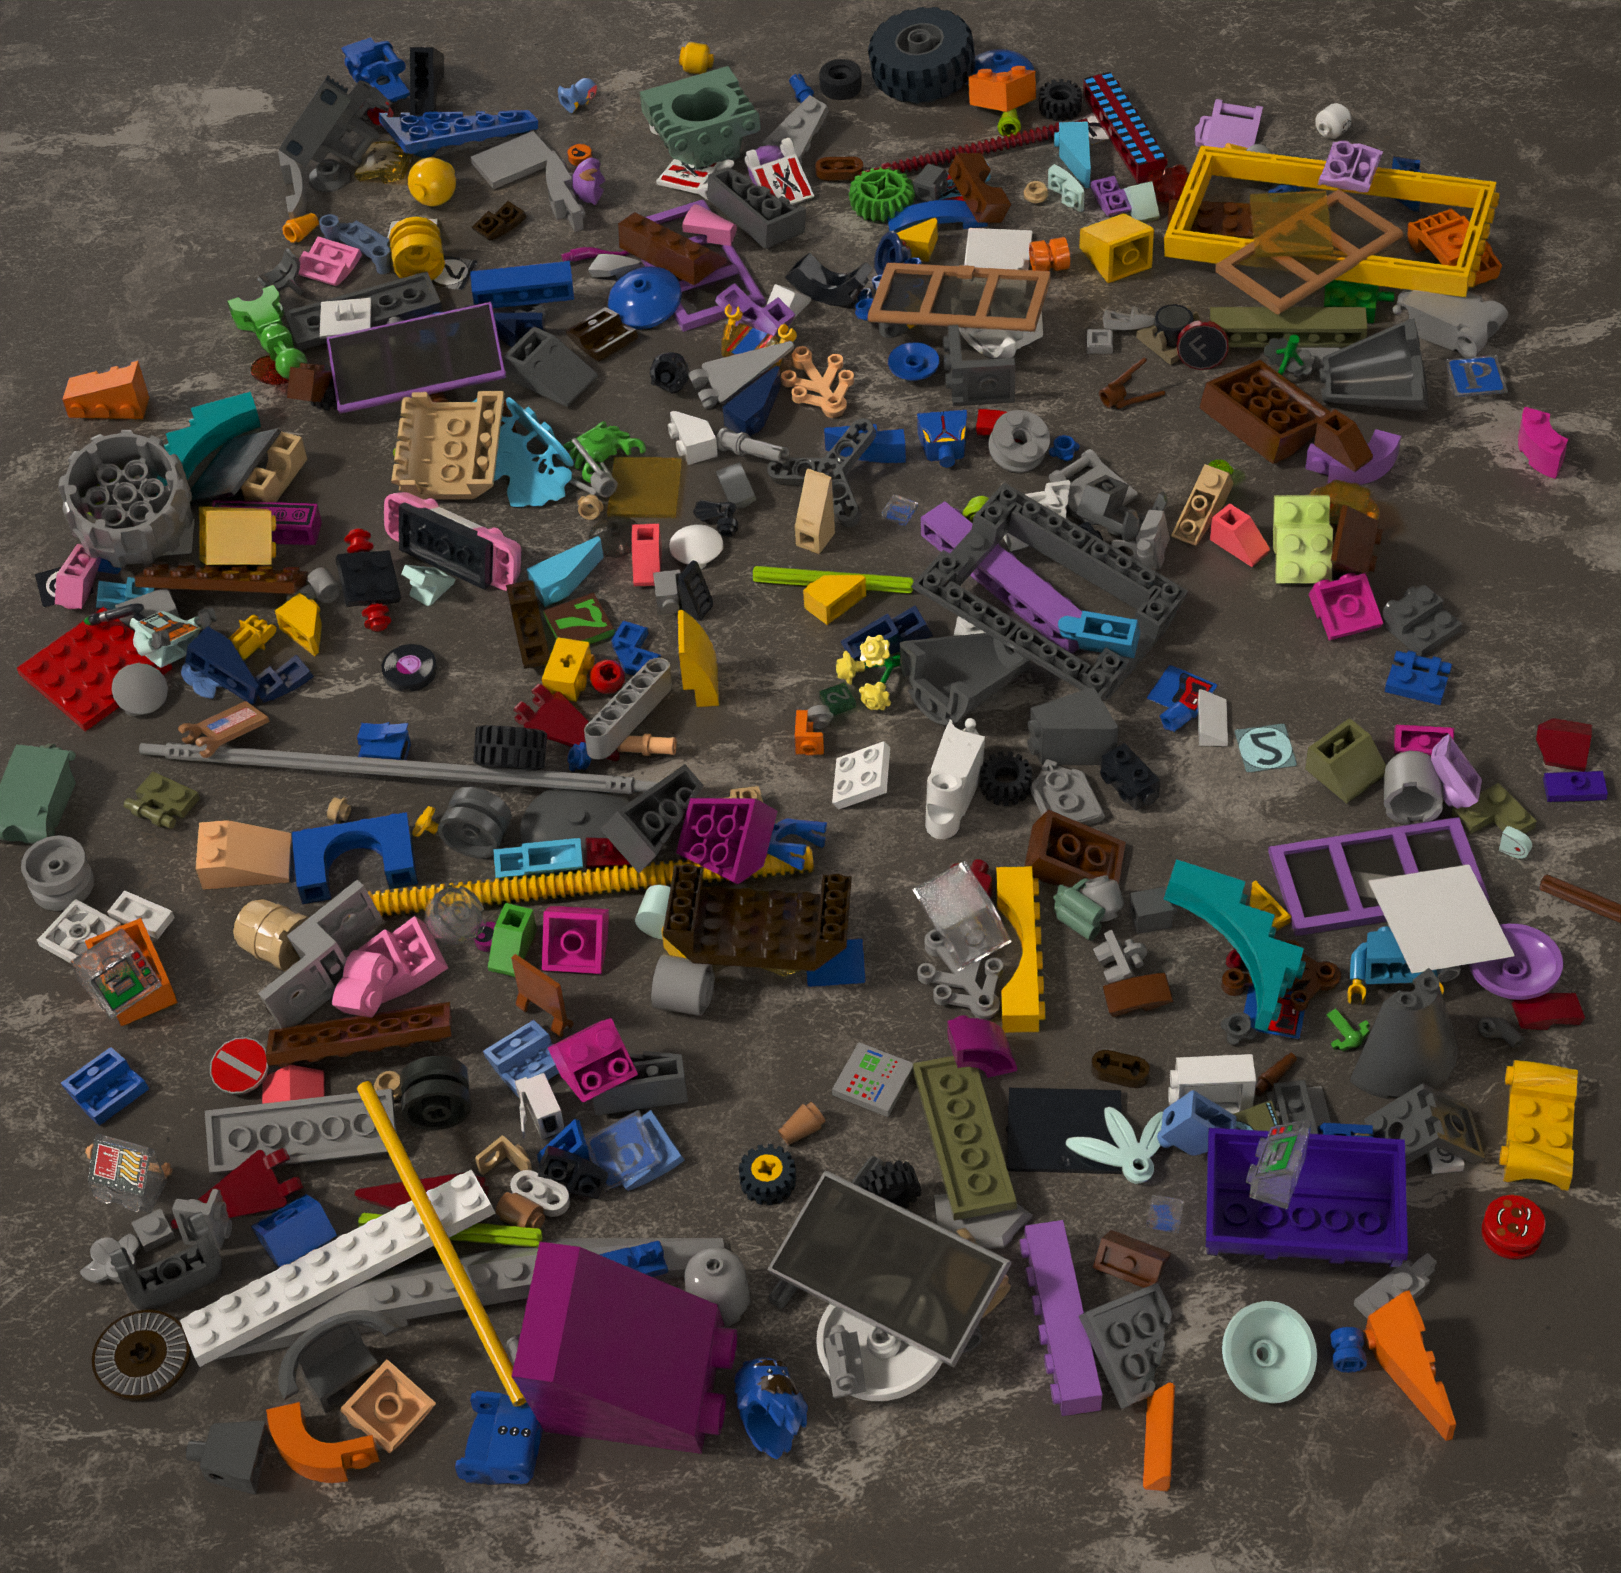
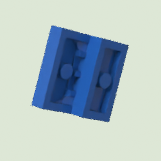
(104, 1086)

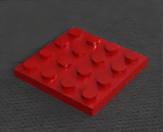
(81, 667)

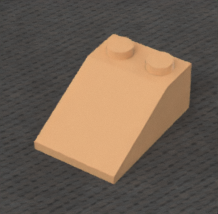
(241, 855)

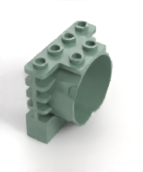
(701, 117)

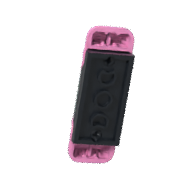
(451, 541)

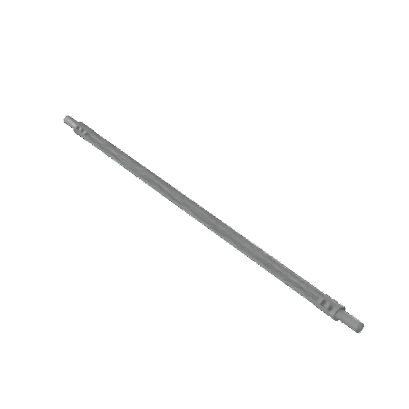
(402, 768)

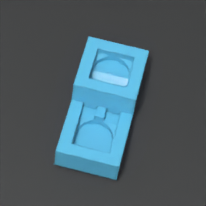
(112, 593)

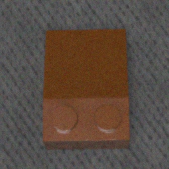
(1070, 851)

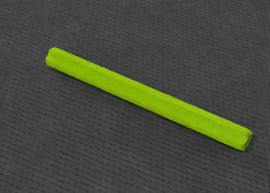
(804, 577)
(487, 1233)

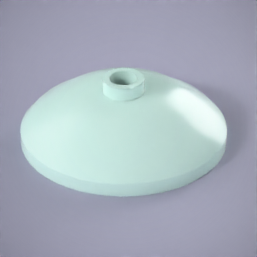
(1286, 1349)

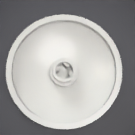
(888, 1364)

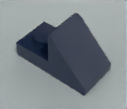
(515, 325)

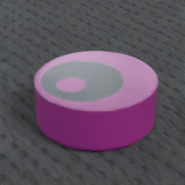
(484, 940)

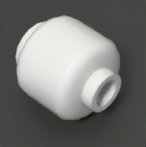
(1333, 121)

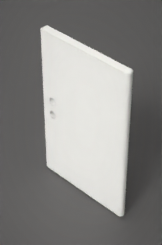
(998, 248)

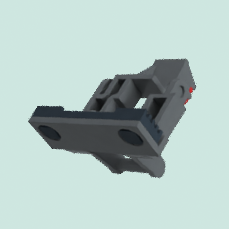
(330, 117)

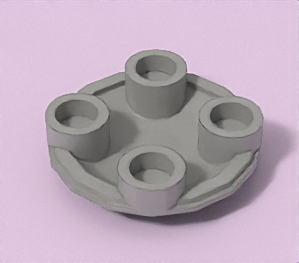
(139, 689)

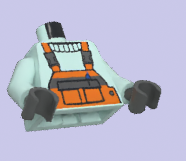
(165, 636)

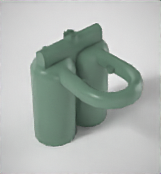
(1078, 910)

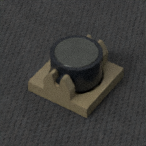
(1164, 333)

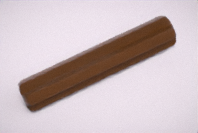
(1581, 897)

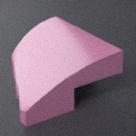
(705, 222)

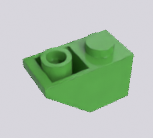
(511, 936)

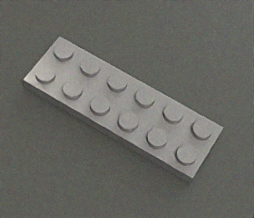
(307, 1128)

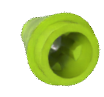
(1009, 123)

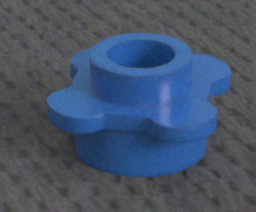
(1064, 448)
(578, 757)

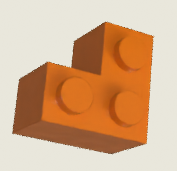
(1002, 90)

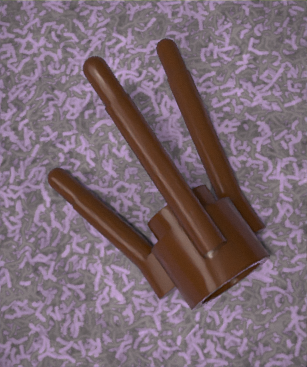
(1115, 391)

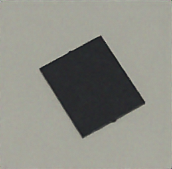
(232, 466)
(1047, 1117)

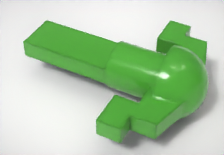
(1353, 1038)

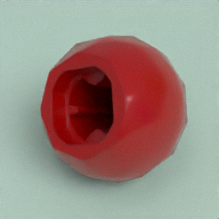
(607, 676)

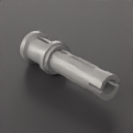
(743, 444)

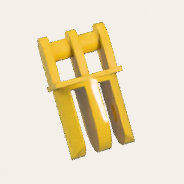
(252, 635)

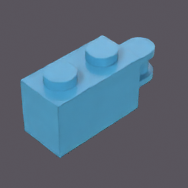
(1102, 631)

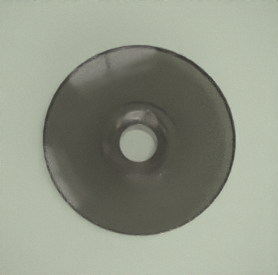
(614, 535)

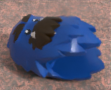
(769, 1405)

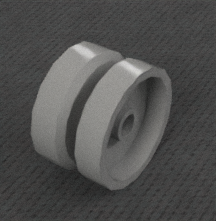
(57, 872)

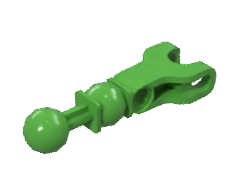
(264, 319)

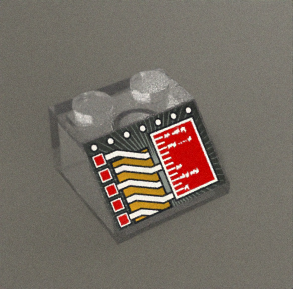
(125, 1174)

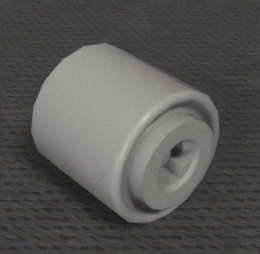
(682, 985)

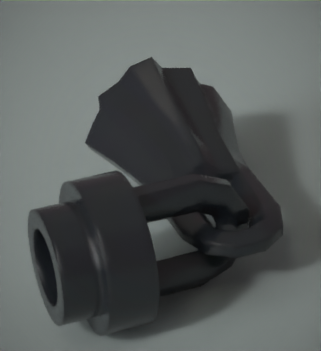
(707, 509)

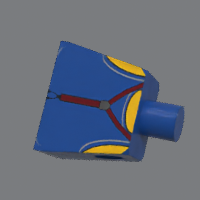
(943, 435)

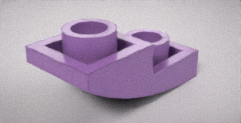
(1110, 197)

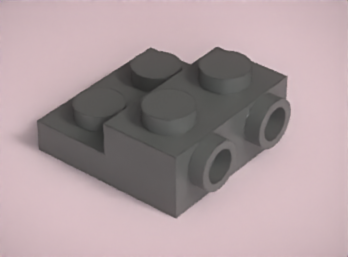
(1420, 620)

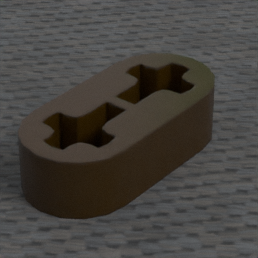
(1120, 1069)

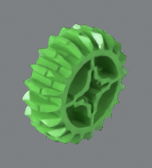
(881, 193)

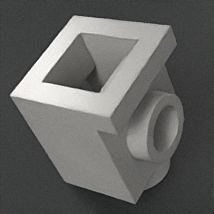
(667, 591)

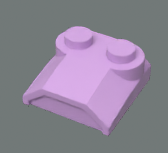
(1457, 775)

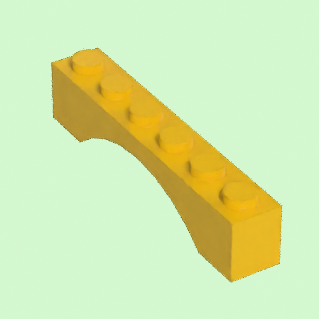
(1020, 996)

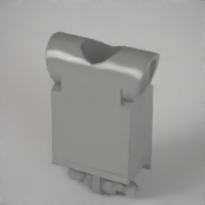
(1453, 320)

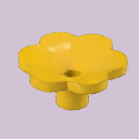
(425, 822)

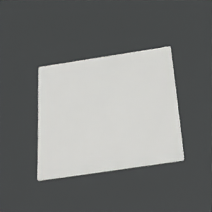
(1440, 918)

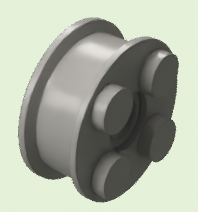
(1021, 426)

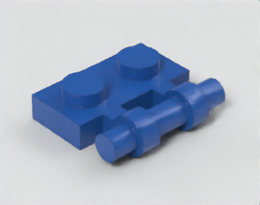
(1415, 683)

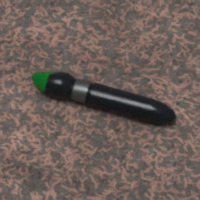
(112, 614)

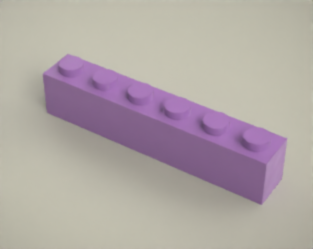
(1059, 1306)

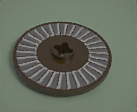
(119, 1345)

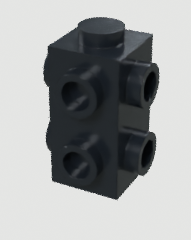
(1130, 777)

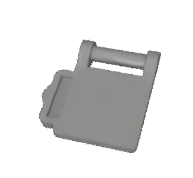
(1077, 487)

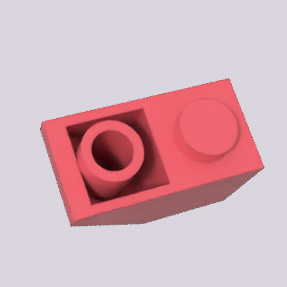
(1238, 535)
(646, 553)

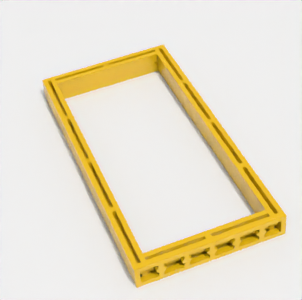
(1304, 172)

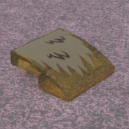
(384, 161)

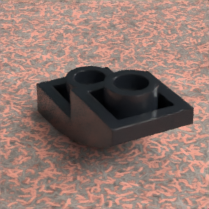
(581, 1175)

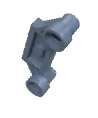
(361, 237)

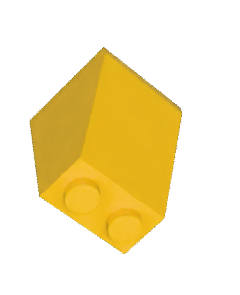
(1118, 246)
(236, 536)

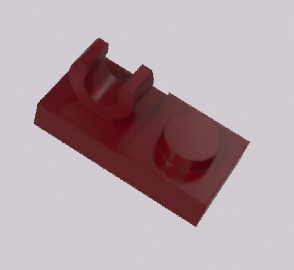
(602, 854)

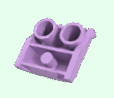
(1350, 166)

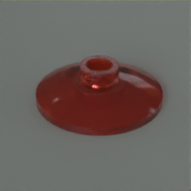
(265, 371)

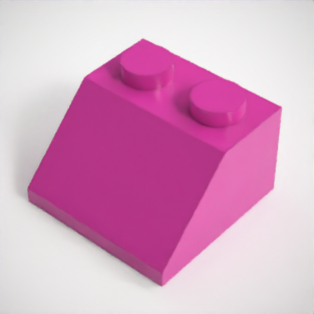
(574, 939)

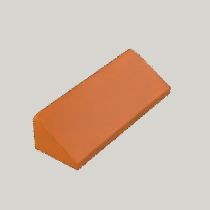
(1159, 1439)

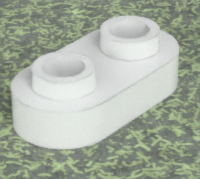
(542, 1192)

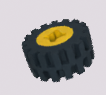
(763, 1185)

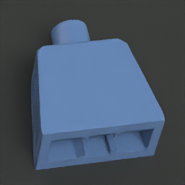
(1188, 1121)

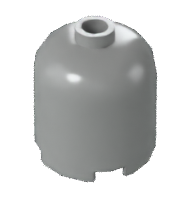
(1412, 788)
(721, 1279)

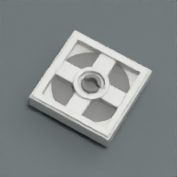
(71, 929)

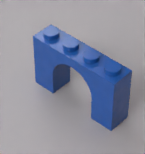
(319, 847)

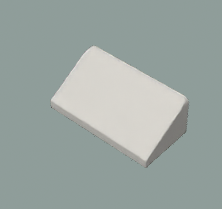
(1212, 719)

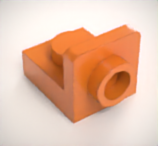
(807, 740)

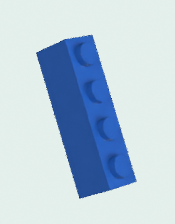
(523, 285)

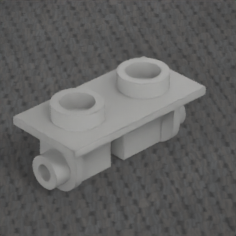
(844, 1362)

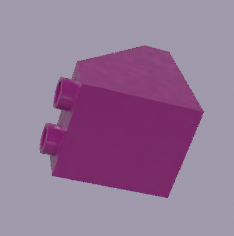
(620, 1353)

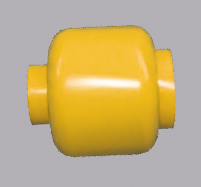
(696, 58)

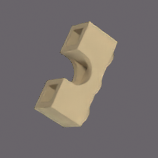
(284, 462)

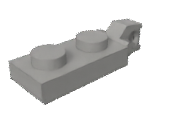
(1407, 1277)

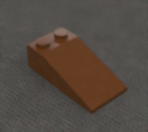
(1355, 542)

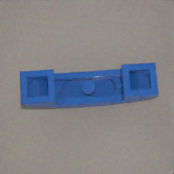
(943, 210)

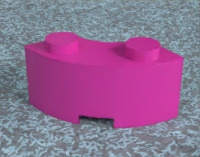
(1541, 443)

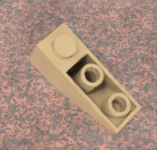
(1203, 503)
(815, 513)

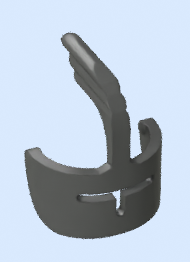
(289, 265)

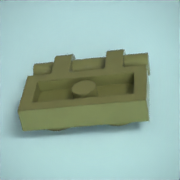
(164, 794)

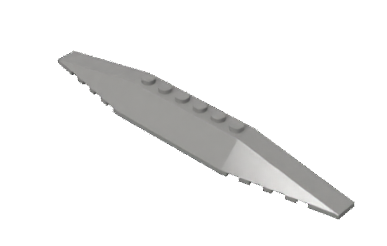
(428, 1290)

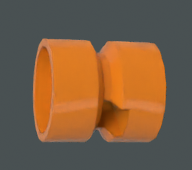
(1049, 255)

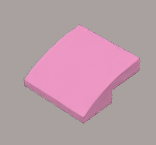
(328, 261)

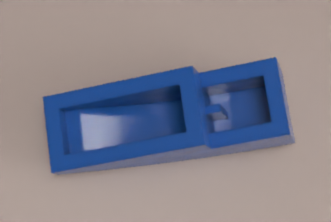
(886, 447)

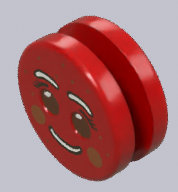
(1513, 1227)

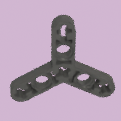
(833, 460)

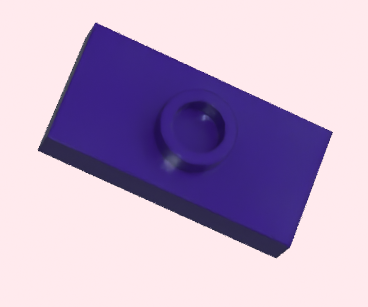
(1575, 786)

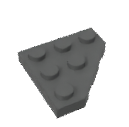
(1130, 1341)

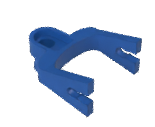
(798, 827)

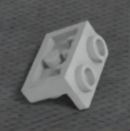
(213, 1212)

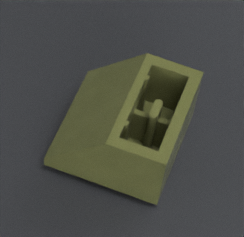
(1346, 761)

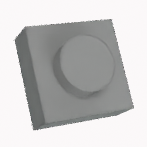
(153, 1230)

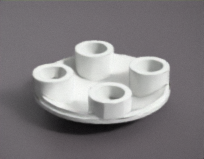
(697, 544)

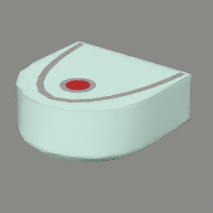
(1515, 843)

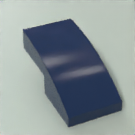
(283, 680)

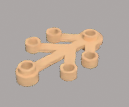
(831, 403)

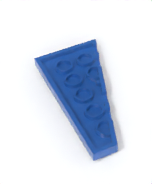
(453, 128)

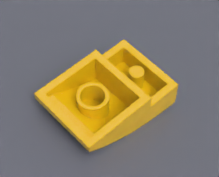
(697, 661)

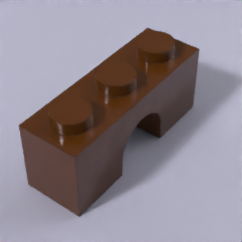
(985, 202)

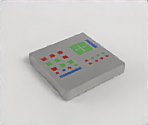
(873, 1079)

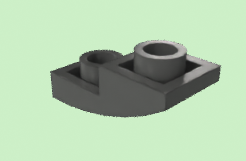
(736, 485)

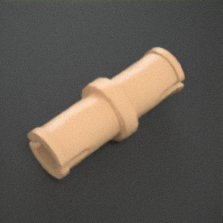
(648, 745)

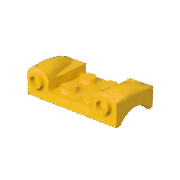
(1539, 1123)

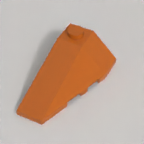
(1398, 1347)

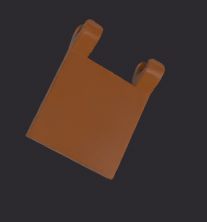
(541, 990)

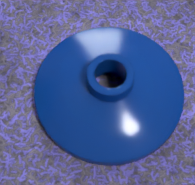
(913, 361)

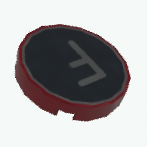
(1202, 345)

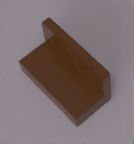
(1130, 1259)

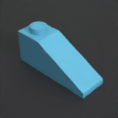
(1074, 149)
(562, 573)

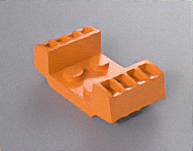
(1445, 237)

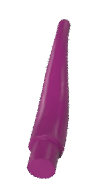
(587, 252)

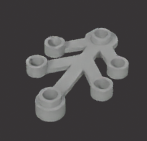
(962, 979)

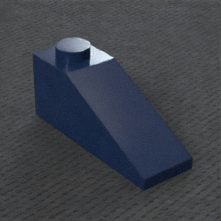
(752, 406)
(219, 660)

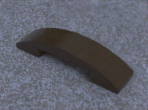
(528, 624)

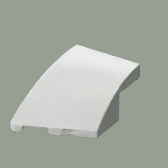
(1054, 498)

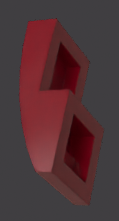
(1547, 1009)

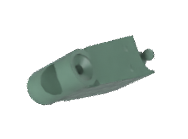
(35, 792)

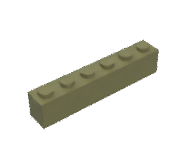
(1313, 325)

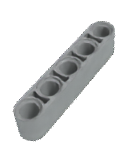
(628, 708)

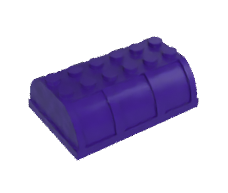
(1341, 1209)

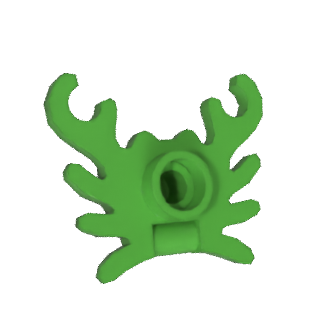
(600, 444)

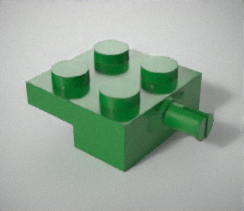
(1353, 294)

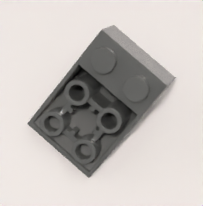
(547, 367)

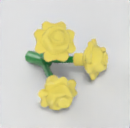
(875, 654)

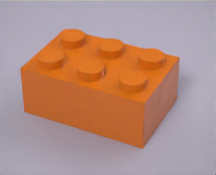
(158, 999)

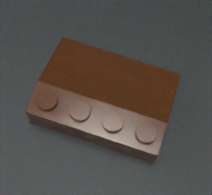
(1263, 410)

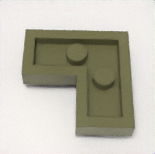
(1495, 806)

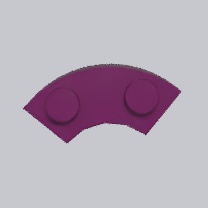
(980, 1045)

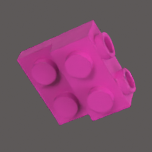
(1345, 605)

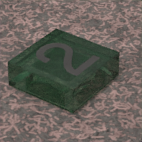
(837, 698)

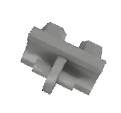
(1112, 950)

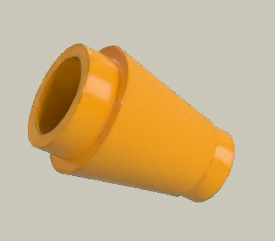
(298, 228)

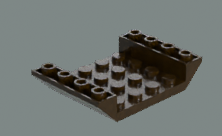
(756, 925)

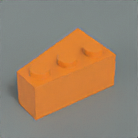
(109, 395)

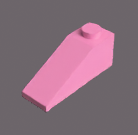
(76, 579)

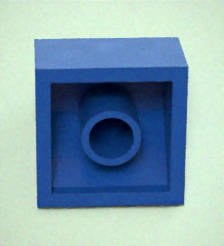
(294, 1230)

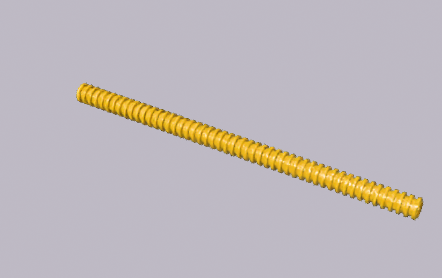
(565, 884)

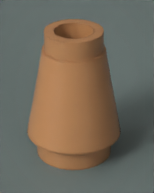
(802, 1123)

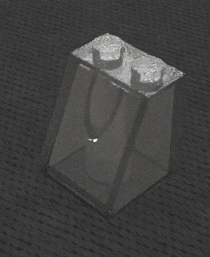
(962, 915)

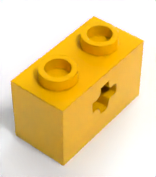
(568, 668)

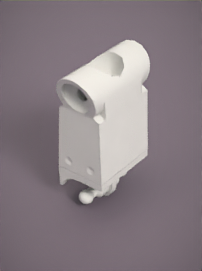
(953, 779)

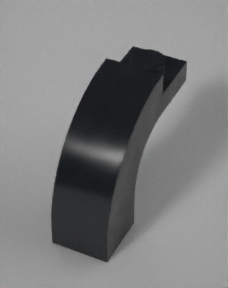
(825, 285)

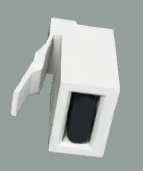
(541, 1105)

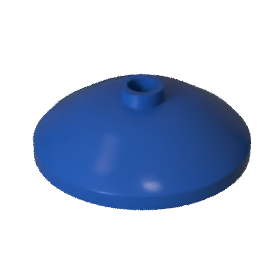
(1000, 61)
(645, 297)

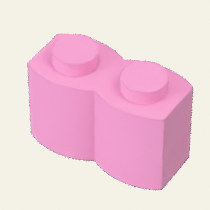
(362, 983)

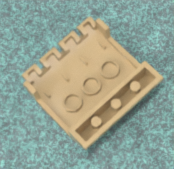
(448, 446)

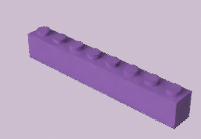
(1005, 577)

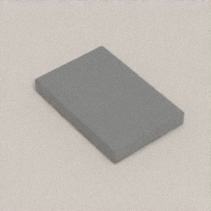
(512, 159)

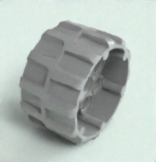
(123, 458)

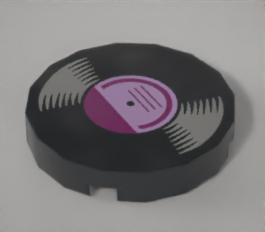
(409, 667)

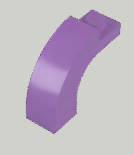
(764, 319)
(1385, 452)

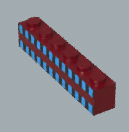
(1123, 126)

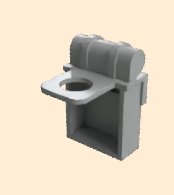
(1150, 541)

